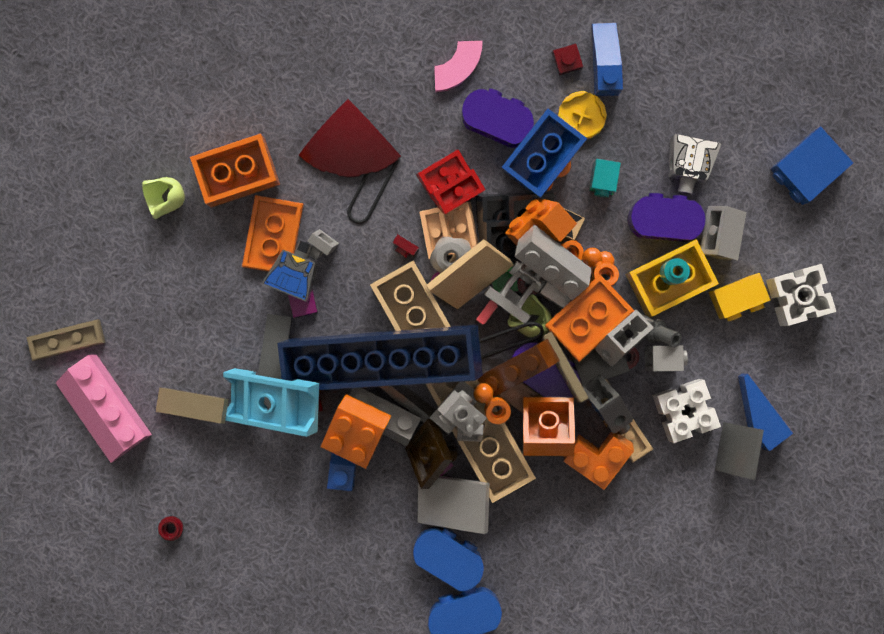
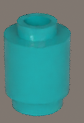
(669, 277)

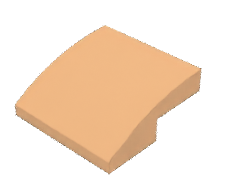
(455, 224)

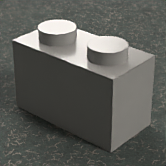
(723, 232)
(665, 358)

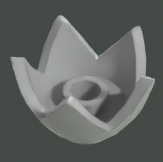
(445, 246)

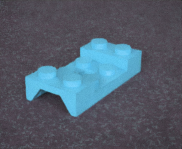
(292, 402)

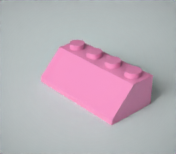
(102, 407)

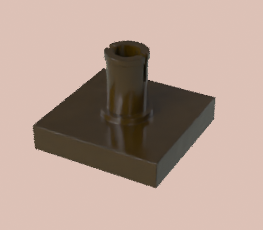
(429, 454)

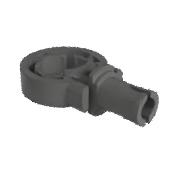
(661, 333)

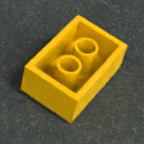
(658, 296)

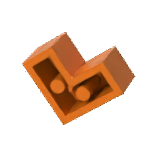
(547, 216)
(600, 463)

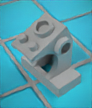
(509, 299)
(459, 411)

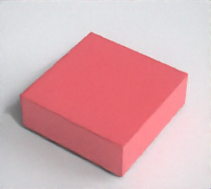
(486, 312)

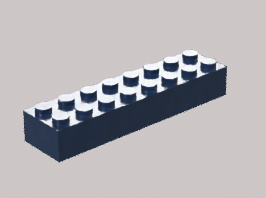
(384, 358)

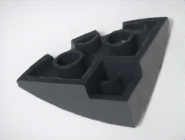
(495, 215)

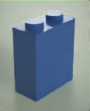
(811, 166)

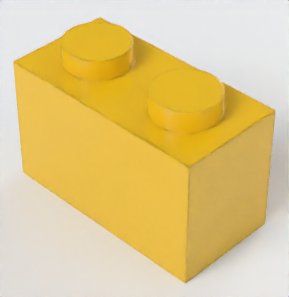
(740, 296)

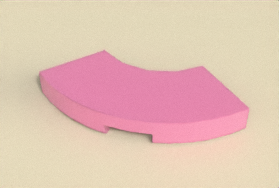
(459, 67)

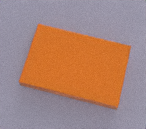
(271, 229)
(589, 318)

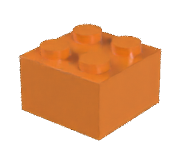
(548, 426)
(355, 431)

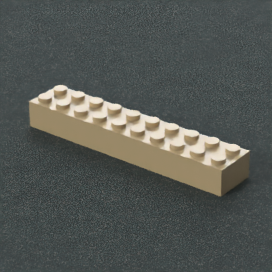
(412, 307)

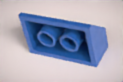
(544, 153)

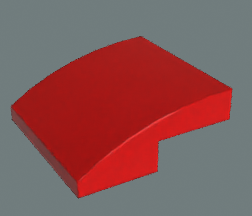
(450, 182)

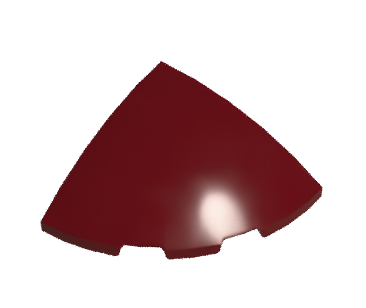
(349, 145)

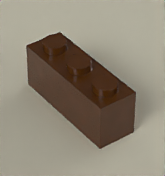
(520, 367)

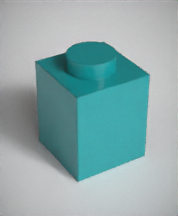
(604, 177)

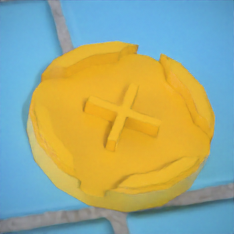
(584, 113)

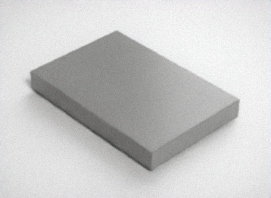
(455, 504)

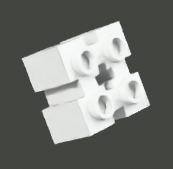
(814, 300)
(700, 417)

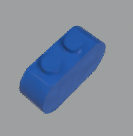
(449, 558)
(466, 613)

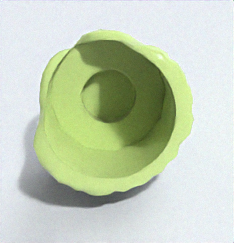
(153, 194)
(535, 307)

